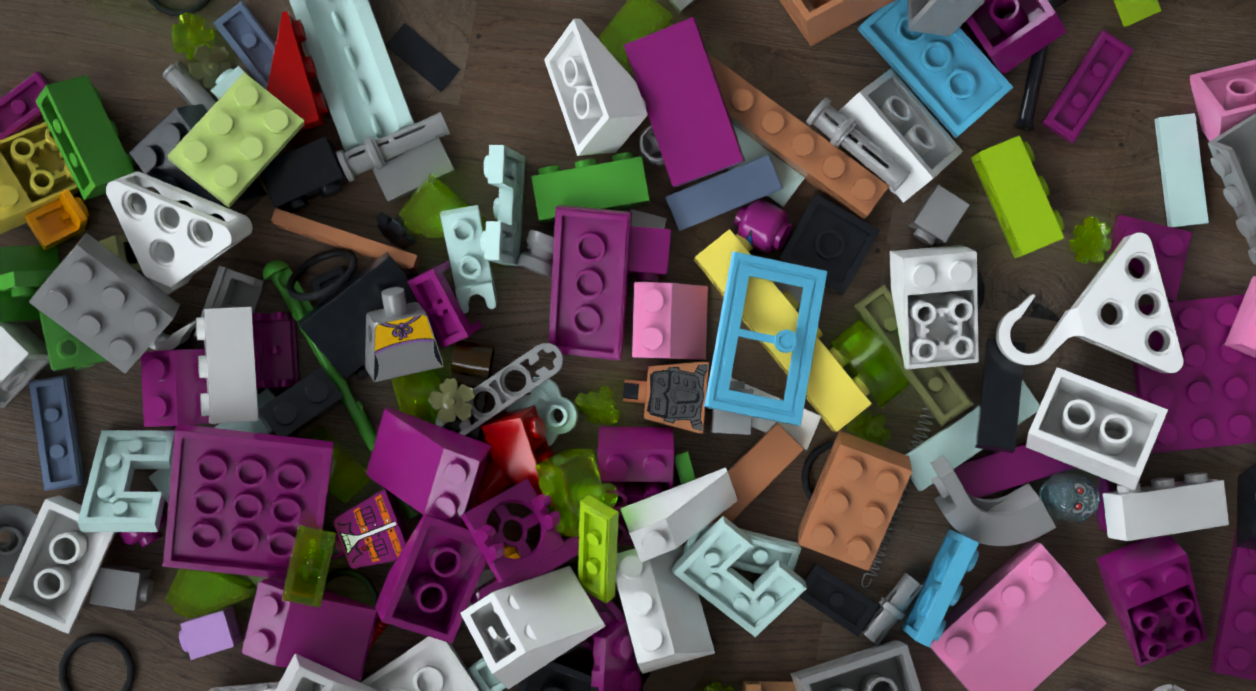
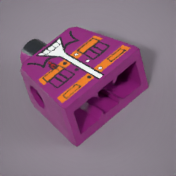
(370, 532)

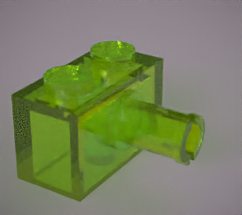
(567, 481)

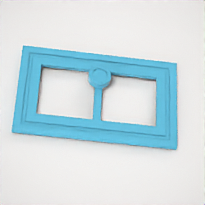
(800, 343)

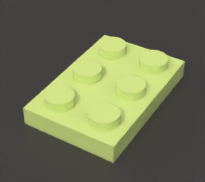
(236, 140)

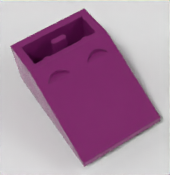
(637, 464)
(1153, 597)

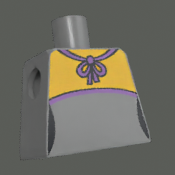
(399, 339)

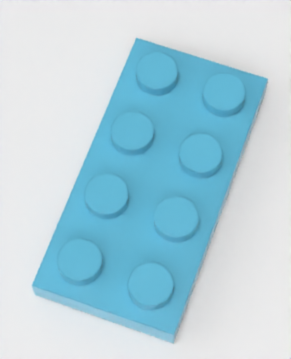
(941, 70)

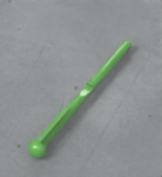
(279, 273)

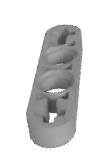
(504, 396)

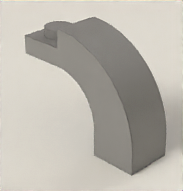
(993, 522)

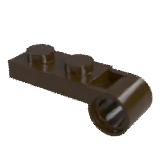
(471, 367)

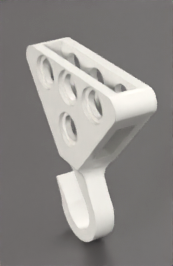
(171, 237)
(1132, 328)

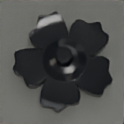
(394, 231)

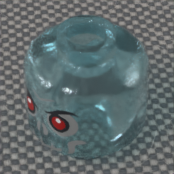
(1069, 497)

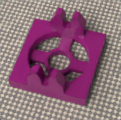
(492, 544)

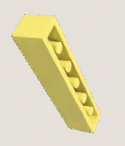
(769, 311)

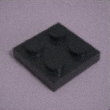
(831, 242)

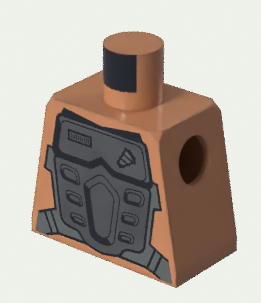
(672, 394)

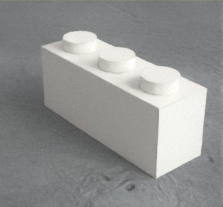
(227, 365)
(1165, 507)

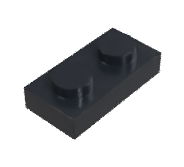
(837, 599)

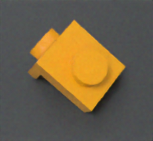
(58, 220)

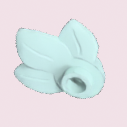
(546, 400)

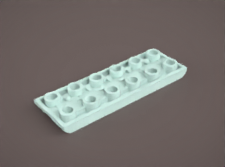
(353, 69)

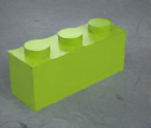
(1018, 196)

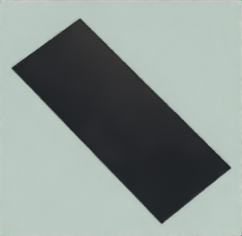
(422, 57)

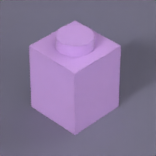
(210, 633)

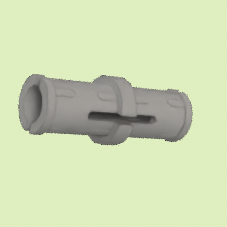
(892, 608)

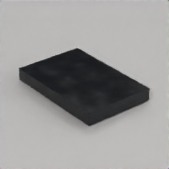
(340, 321)

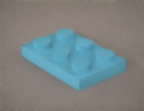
(941, 588)

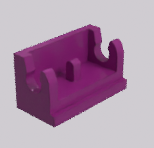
(442, 306)
(275, 350)

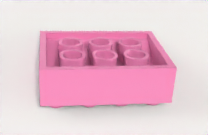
(1017, 625)

